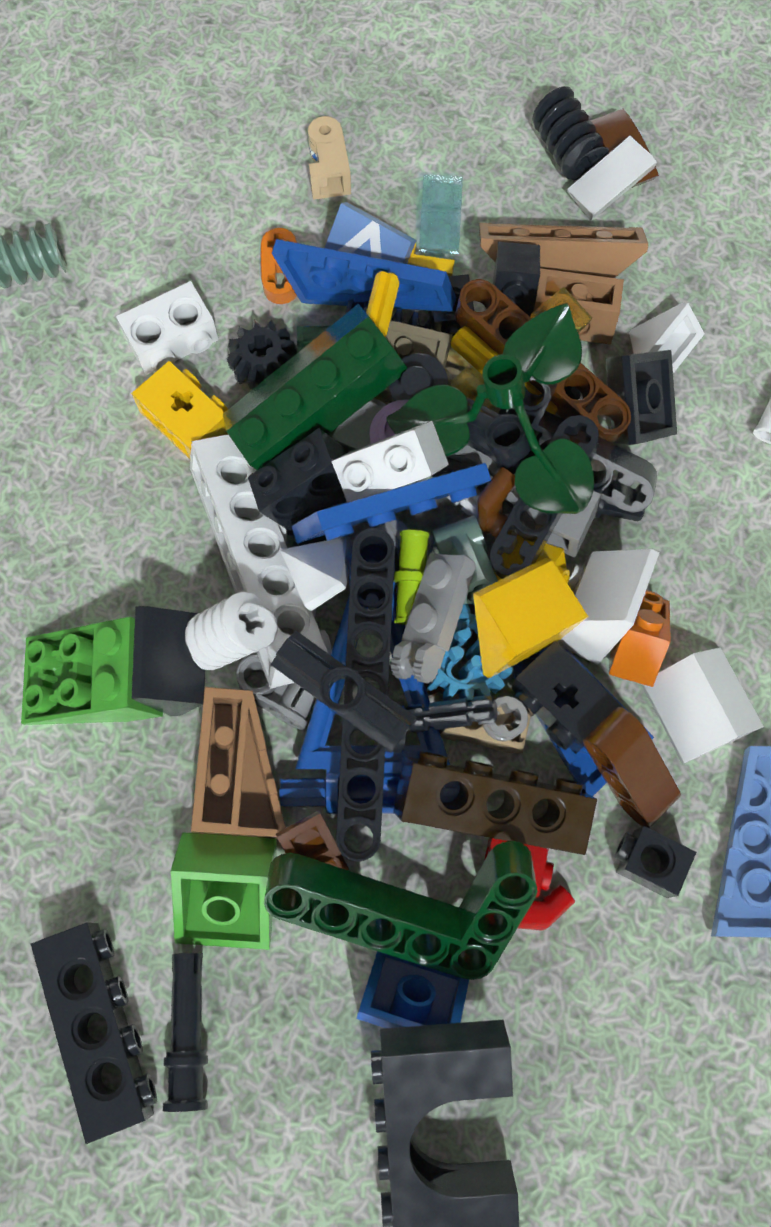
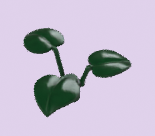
(549, 352)

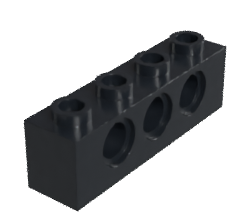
(97, 1107)

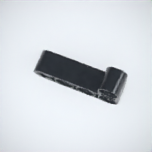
(629, 465)

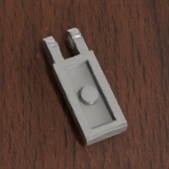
(433, 617)

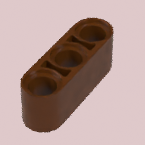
(632, 767)

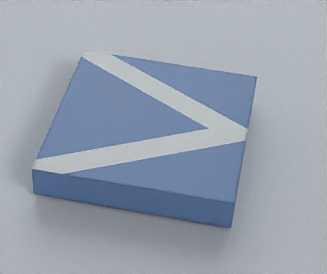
(368, 236)

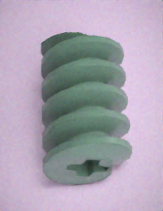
(30, 257)

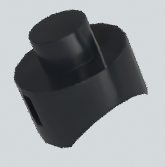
(421, 373)

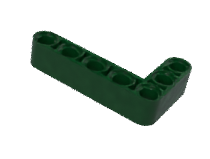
(406, 924)

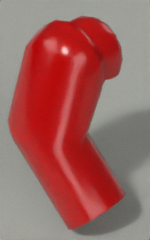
(546, 912)

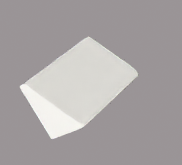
(611, 177)

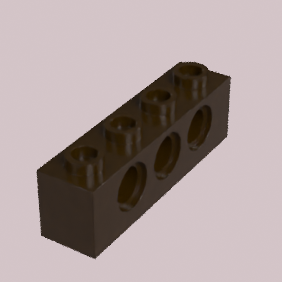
(562, 828)

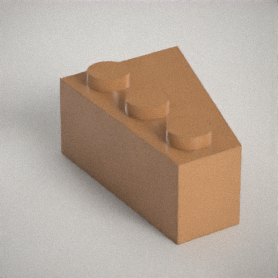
(233, 770)

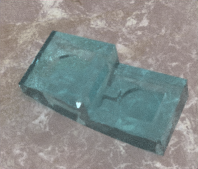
(441, 214)

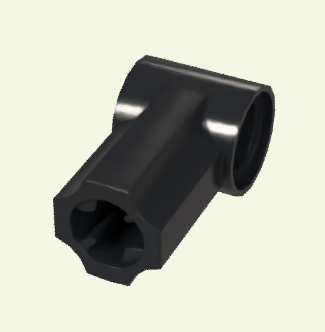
(493, 433)

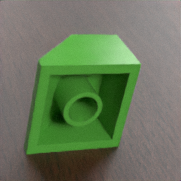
(222, 890)

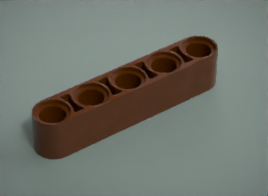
(504, 314)

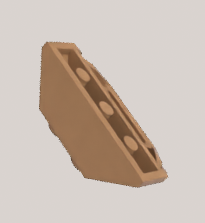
(572, 248)

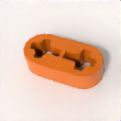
(270, 267)

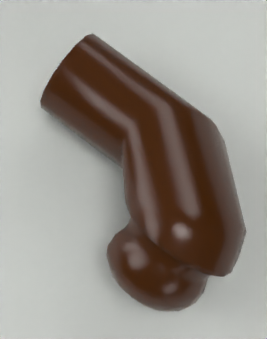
(491, 502)

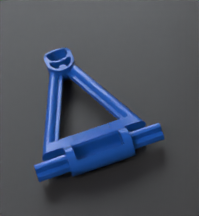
(315, 753)

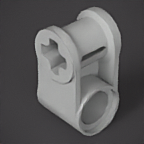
(278, 700)

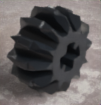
(253, 343)

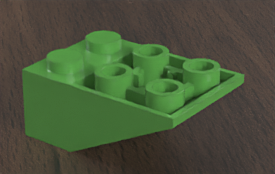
(82, 676)

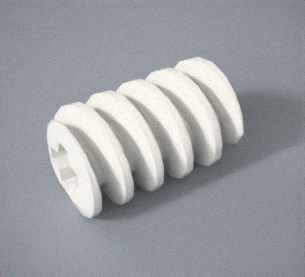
(230, 631)

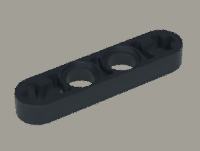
(505, 541)

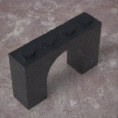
(419, 1073)

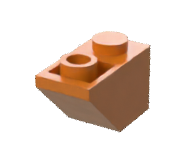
(645, 644)

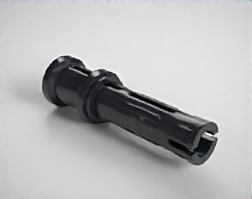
(186, 1057)

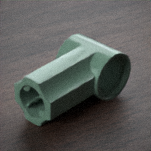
(467, 540)

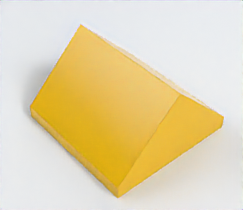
(524, 615)

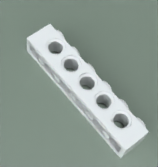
(213, 465)

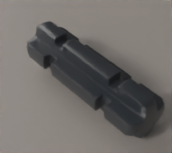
(453, 713)

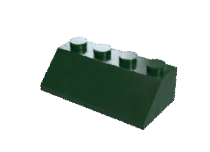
(314, 389)

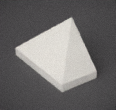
(671, 330)
(319, 569)

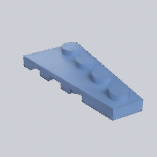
(745, 883)

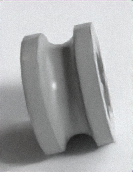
(501, 732)

